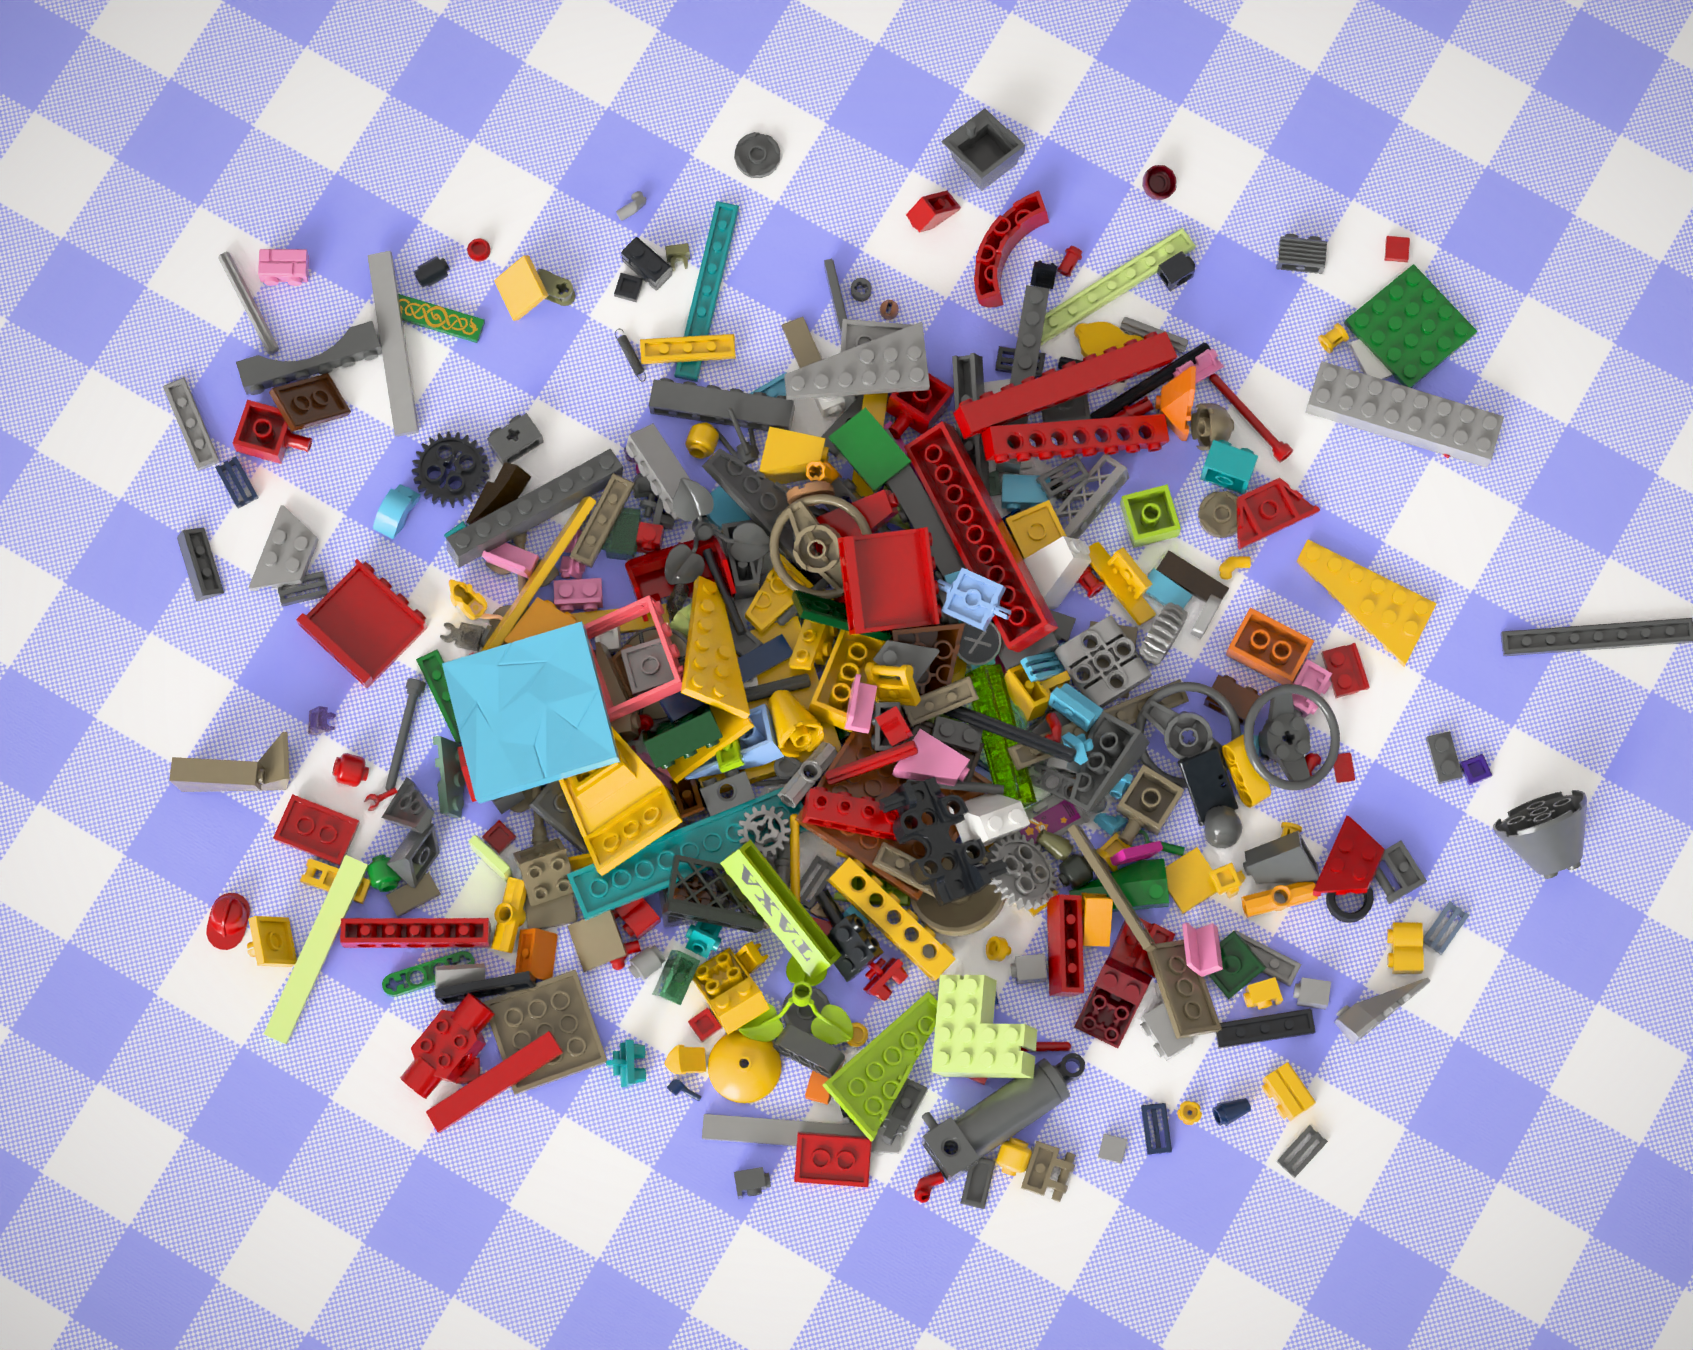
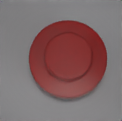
(478, 249)

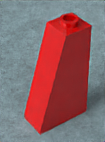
(875, 508)

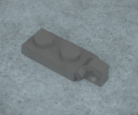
(903, 1110)

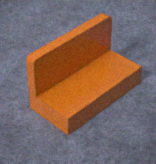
(536, 953)

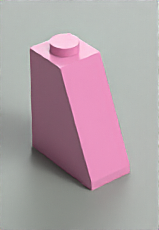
(933, 760)

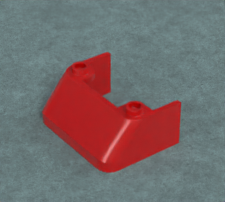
(648, 571)

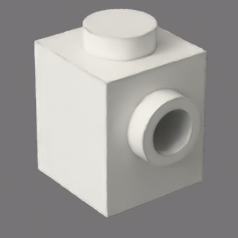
(830, 405)

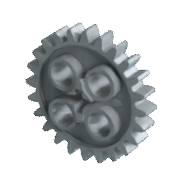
(1028, 875)

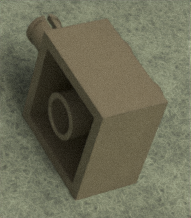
(1147, 803)

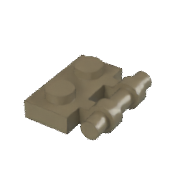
(1040, 1169)

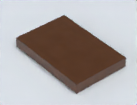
(309, 402)

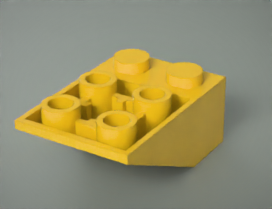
(729, 991)

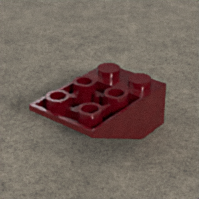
(1113, 1002)

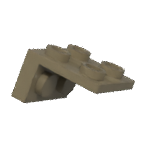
(544, 871)

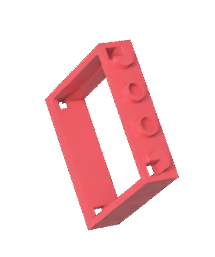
(619, 618)

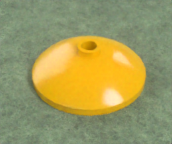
(740, 1083)

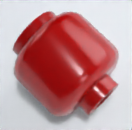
(350, 769)

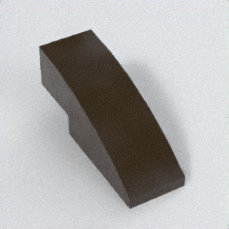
(504, 490)

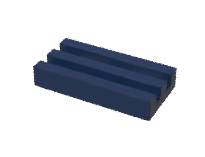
(227, 466)
(1158, 1150)

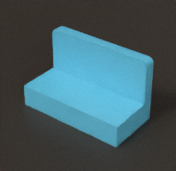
(1075, 706)

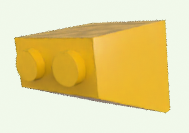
(789, 453)

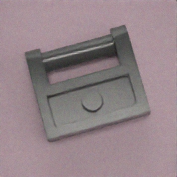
(1404, 871)

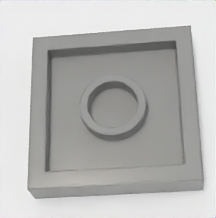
(646, 666)

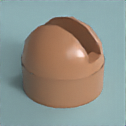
(893, 312)

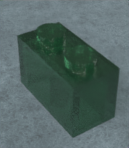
(622, 539)
(676, 977)

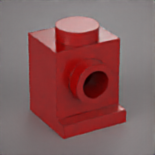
(649, 537)

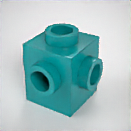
(703, 938)

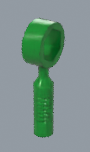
(1167, 847)

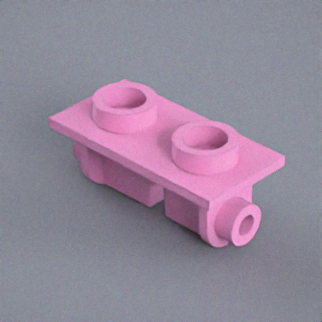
(1205, 365)
(569, 566)

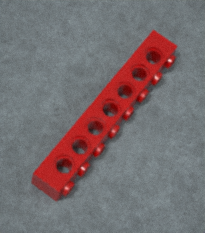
(1152, 426)

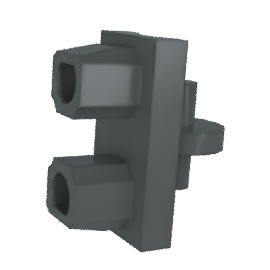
(660, 517)

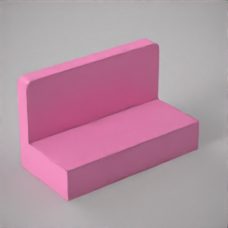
(512, 559)
(860, 706)
(1202, 948)

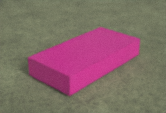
(1136, 853)

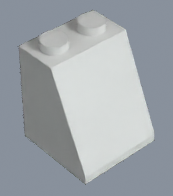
(1058, 568)
(991, 818)

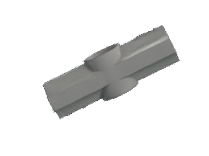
(799, 783)

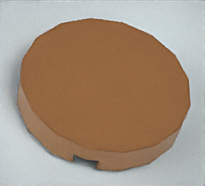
(810, 488)

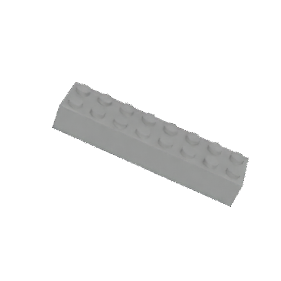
(1404, 414)

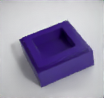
(1476, 769)

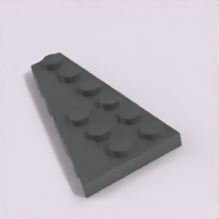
(756, 496)

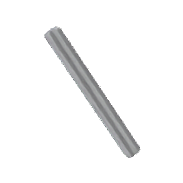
(248, 303)

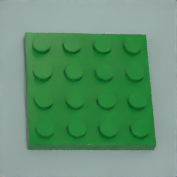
(1410, 327)

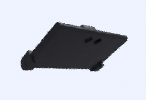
(1204, 778)

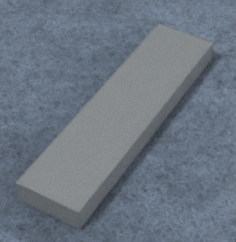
(191, 424)

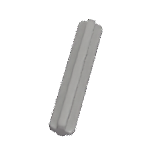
(1142, 329)

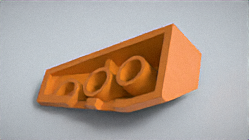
(1177, 401)

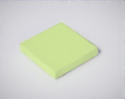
(490, 858)

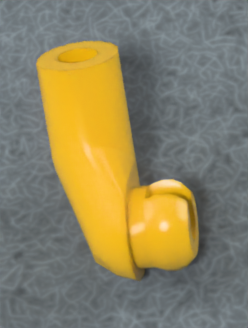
(1231, 564)

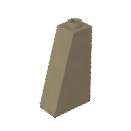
(216, 775)

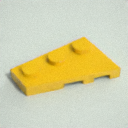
(773, 597)

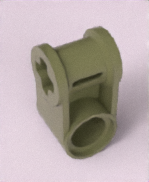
(556, 284)

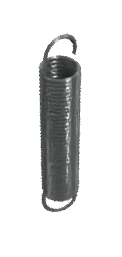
(630, 355)

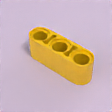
(1249, 784)

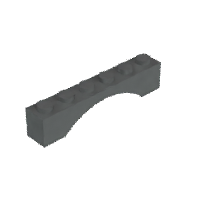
(262, 373)

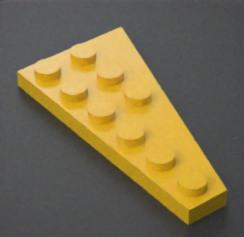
(1378, 604)

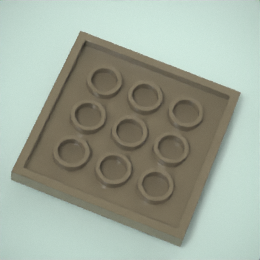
(555, 1007)

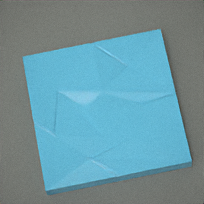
(530, 712)

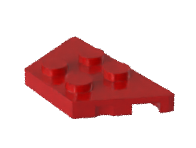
(1269, 511)
(1350, 862)

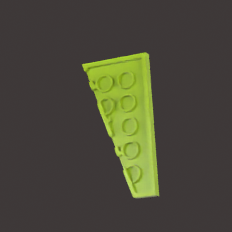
(878, 1072)

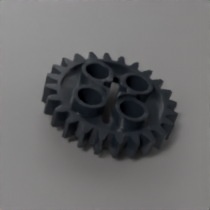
(469, 477)

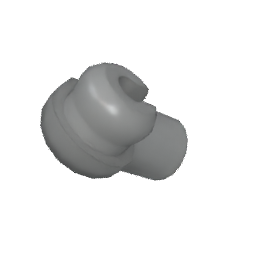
(633, 207)

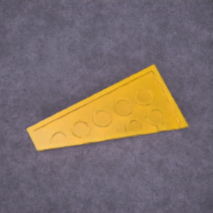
(710, 658)

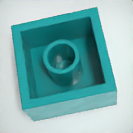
(1229, 466)

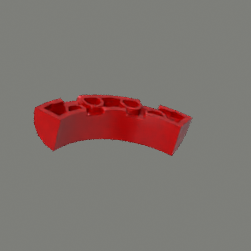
(1000, 241)

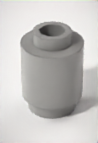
(646, 962)

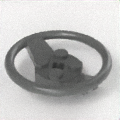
(1174, 724)
(1289, 753)

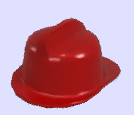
(228, 921)

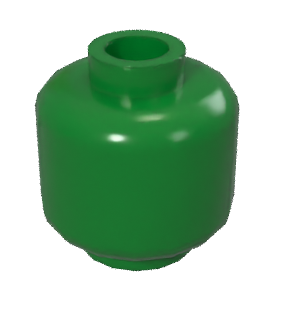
(381, 875)

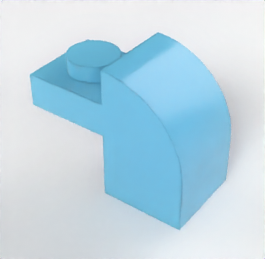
(394, 510)

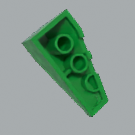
(1141, 882)

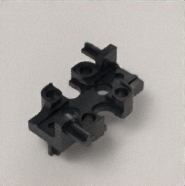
(967, 874)

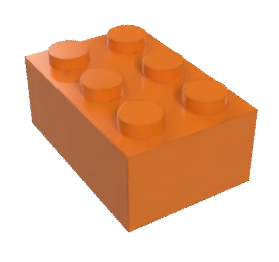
(1269, 647)

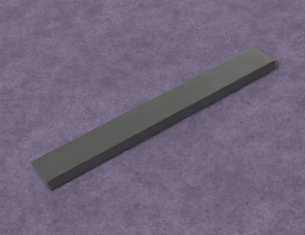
(1597, 637)

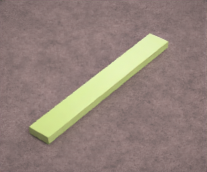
(1114, 284)
(316, 949)

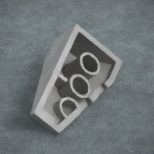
(1369, 1013)

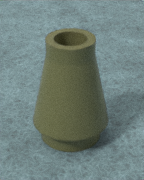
(1056, 845)

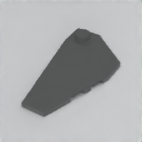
(1114, 754)

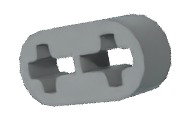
(1206, 616)

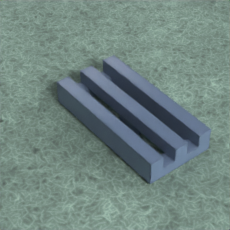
(1456, 911)

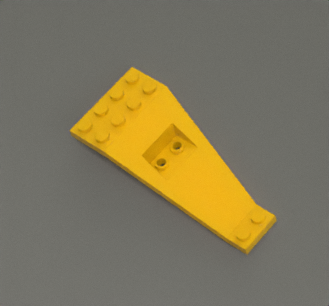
(619, 807)

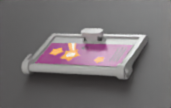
(1054, 819)

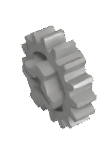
(773, 836)

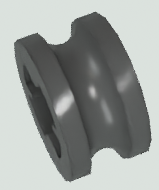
(857, 295)

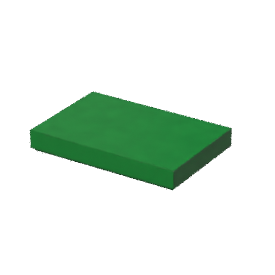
(869, 449)

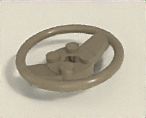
(808, 532)

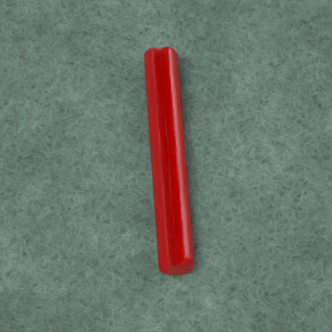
(871, 762)

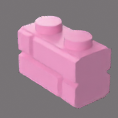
(283, 266)

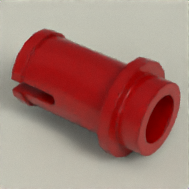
(1069, 261)

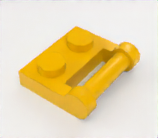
(893, 689)

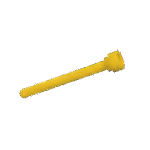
(794, 857)

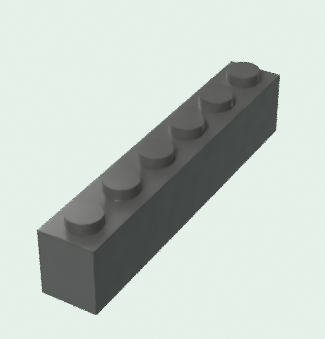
(712, 405)

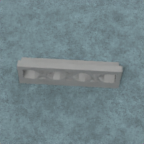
(1098, 499)

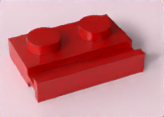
(1346, 669)

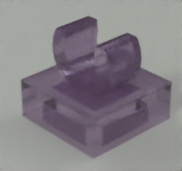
(318, 720)

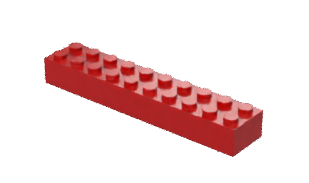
(980, 533)

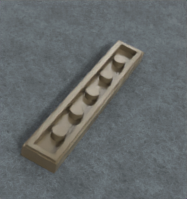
(1112, 888)

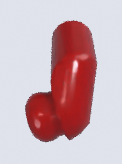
(646, 724)
(1055, 727)
(631, 948)

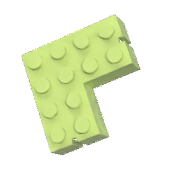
(968, 1040)

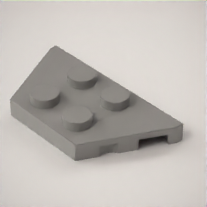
(285, 553)

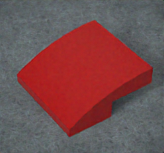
(1129, 950)

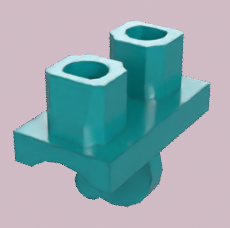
(624, 1065)

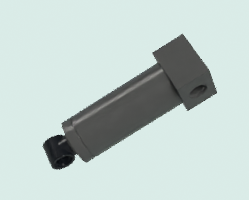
(998, 1116)

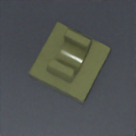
(677, 253)

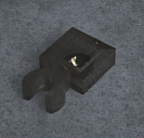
(465, 637)

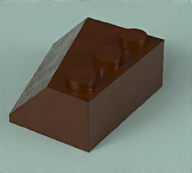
(940, 636)

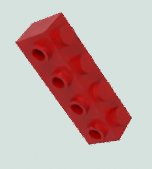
(848, 813)
(1065, 945)

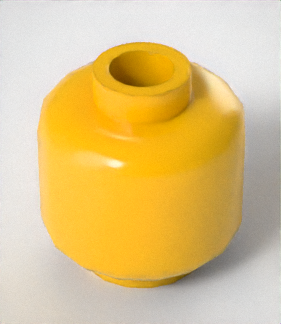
(702, 440)
(1014, 1156)

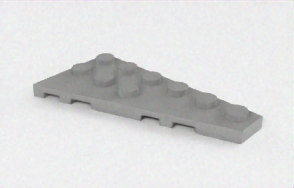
(879, 366)

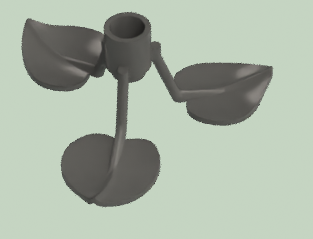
(691, 502)

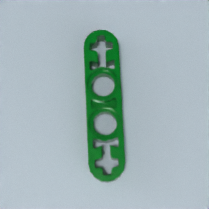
(428, 971)

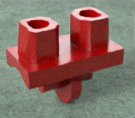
(892, 969)

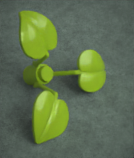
(830, 1025)

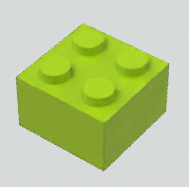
(1150, 516)

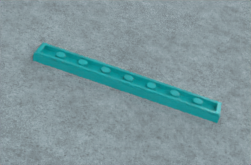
(709, 281)

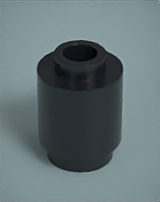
(431, 271)

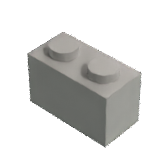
(1158, 1026)

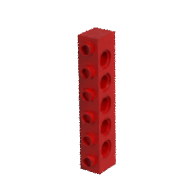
(415, 933)

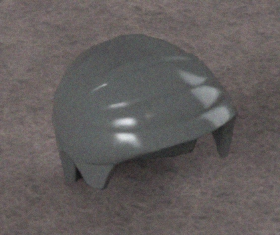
(1222, 827)

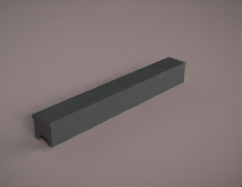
(968, 384)

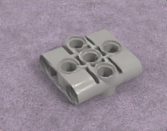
(1125, 668)

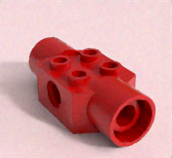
(447, 1046)

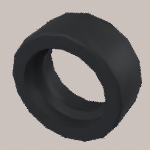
(1349, 917)

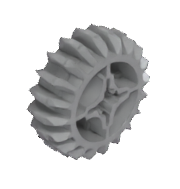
(1163, 633)

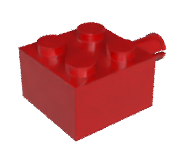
(919, 408)
(266, 434)

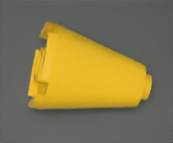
(793, 724)

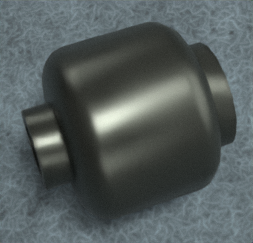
(1075, 871)

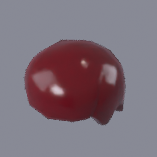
(1159, 182)

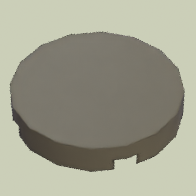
(1219, 514)

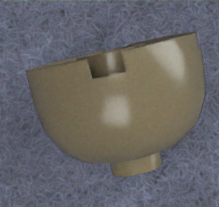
(1210, 424)

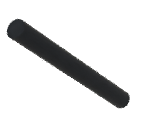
(724, 592)

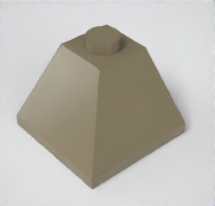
(276, 764)

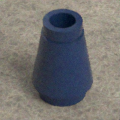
(1230, 1111)

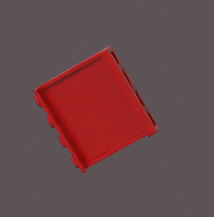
(889, 580)
(364, 624)

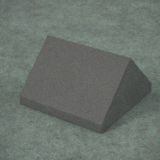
(415, 855)

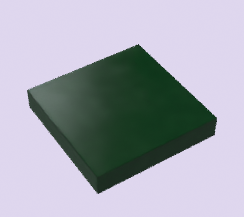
(1238, 964)

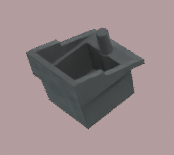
(984, 148)

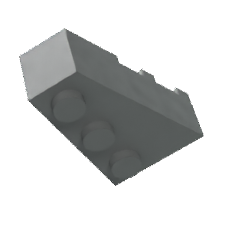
(745, 575)

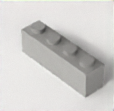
(657, 464)

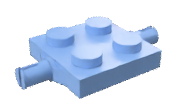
(973, 599)

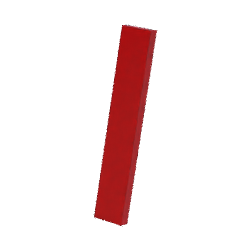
(494, 1082)

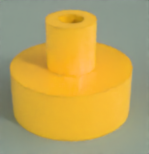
(997, 948)

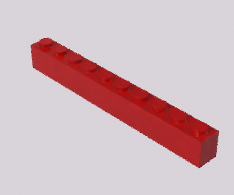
(1065, 384)

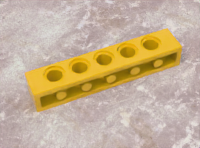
(895, 933)

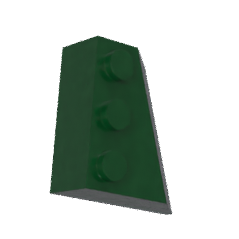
(682, 738)

